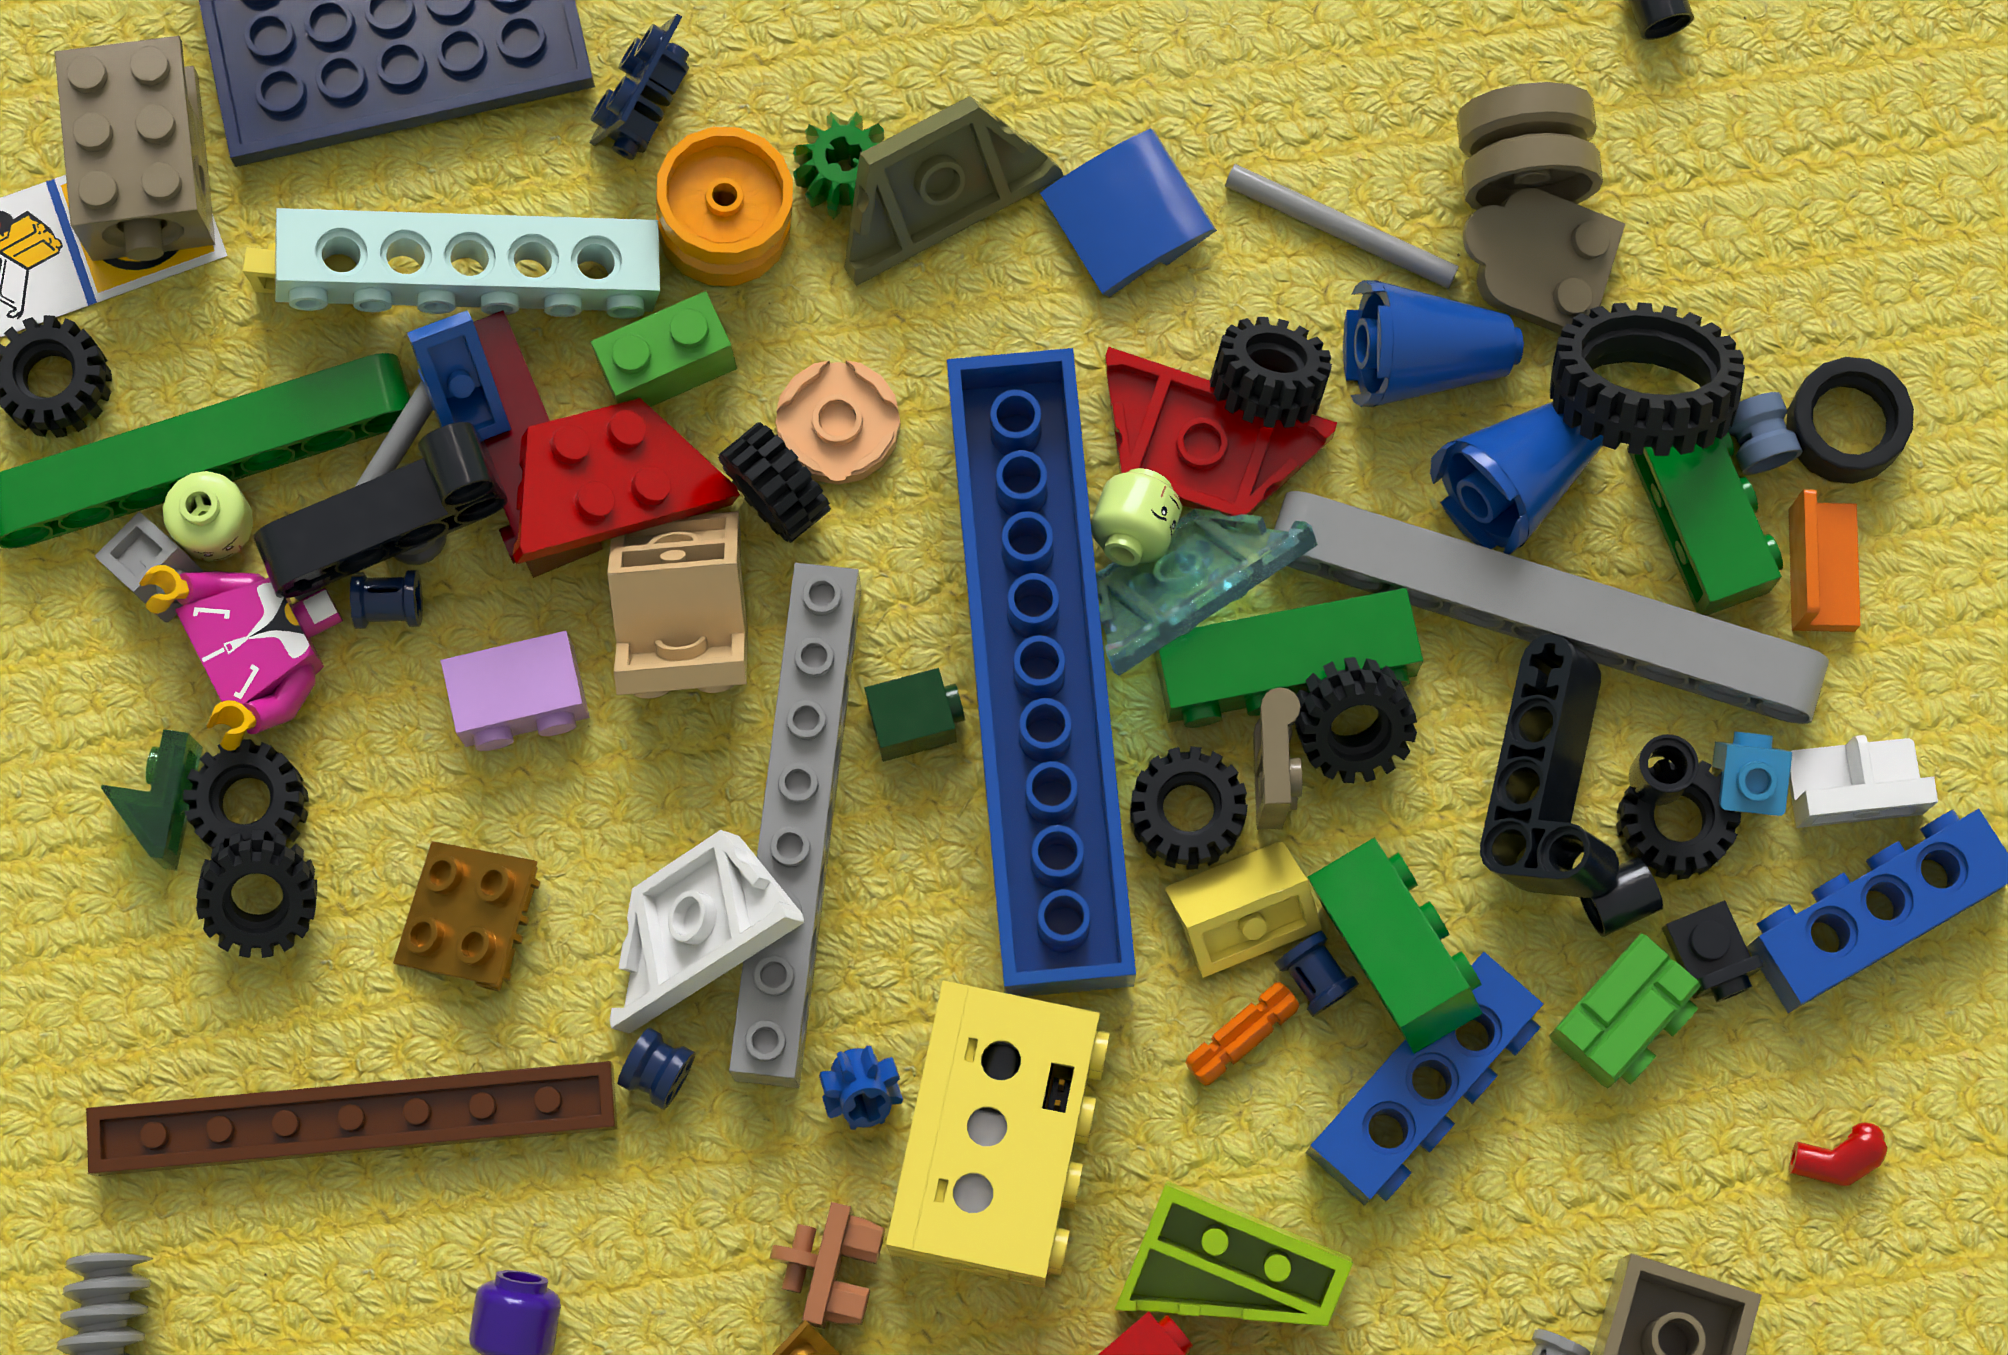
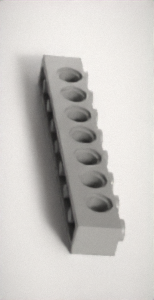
(798, 819)

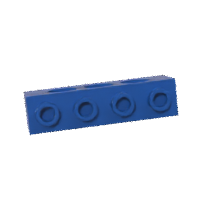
(1974, 870)
(1346, 1145)

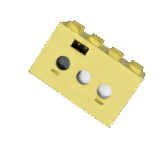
(997, 1135)

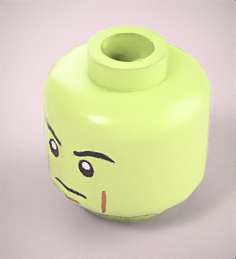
(207, 516)
(1136, 517)

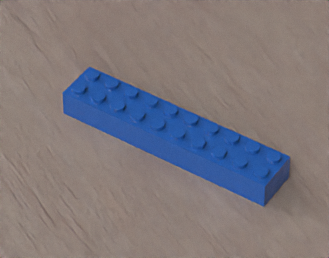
(1040, 675)

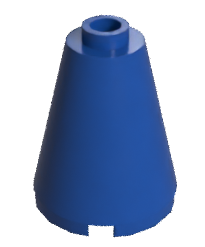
(1422, 344)
(1511, 475)

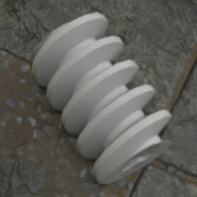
(104, 1304)

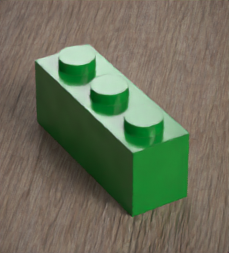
(1710, 525)
(1398, 943)

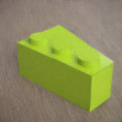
(1230, 1265)

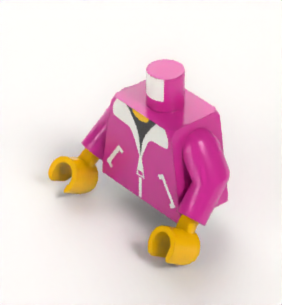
(248, 643)

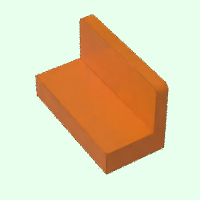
(1823, 565)

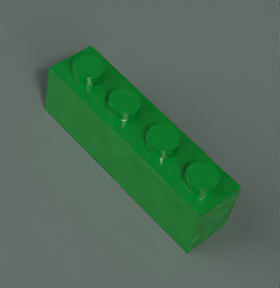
(1242, 659)

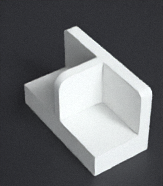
(1858, 783)

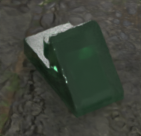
(159, 815)

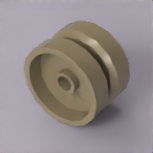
(1529, 140)

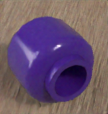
(515, 1315)

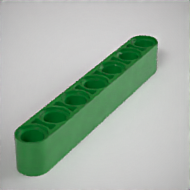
(223, 438)

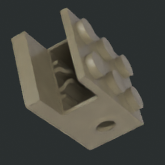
(134, 149)

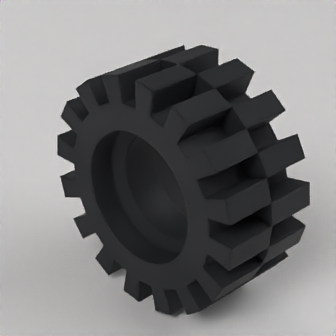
(1270, 372)
(71, 404)
(774, 482)
(1365, 749)
(226, 768)
(1196, 770)
(1672, 856)
(256, 930)

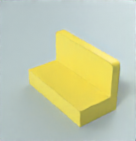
(1244, 908)

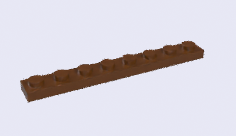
(351, 1118)

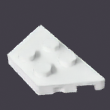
(697, 925)

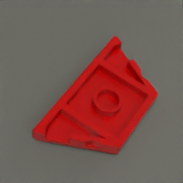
(1207, 454)
(609, 478)

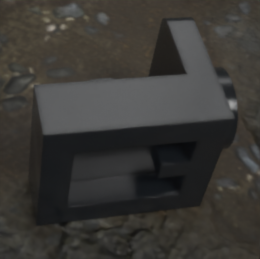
(1713, 951)

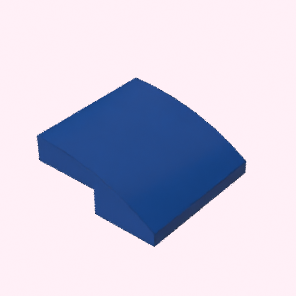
(1128, 211)

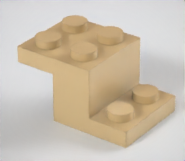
(679, 607)

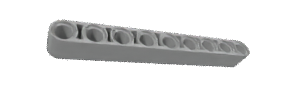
(1537, 600)

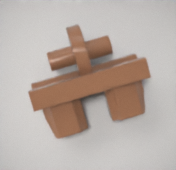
(827, 1297)

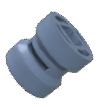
(1763, 434)

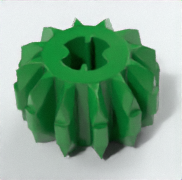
(819, 161)

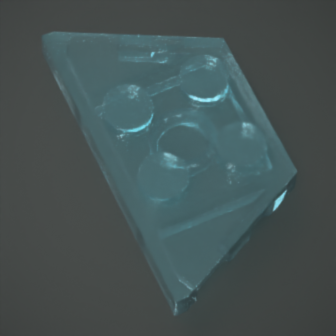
(1205, 569)

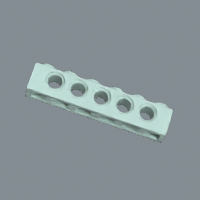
(495, 241)

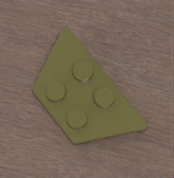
(937, 184)

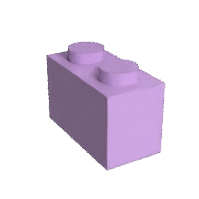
(515, 691)

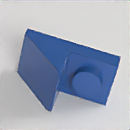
(458, 375)

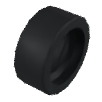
(1885, 391)

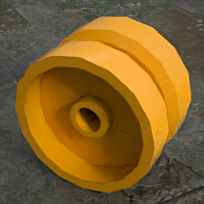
(724, 206)

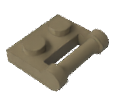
(1276, 775)

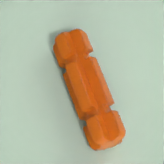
(1242, 1033)

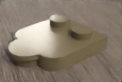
(1542, 256)

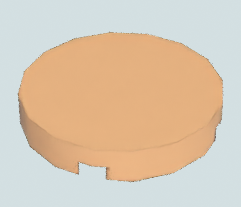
(839, 421)

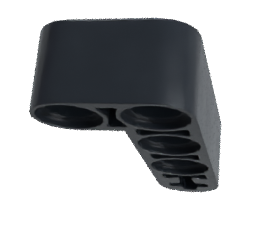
(384, 516)
(1559, 689)

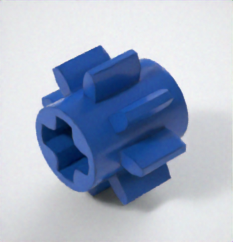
(860, 1087)

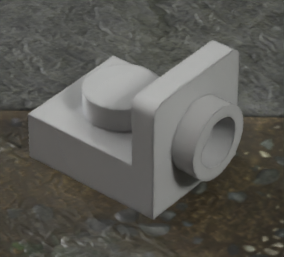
(138, 549)

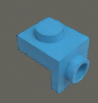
(1753, 774)

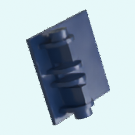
(652, 70)

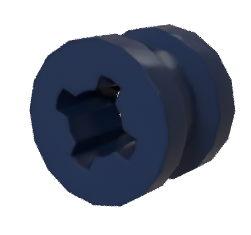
(656, 1068)

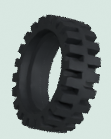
(1644, 417)

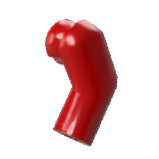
(1845, 1163)

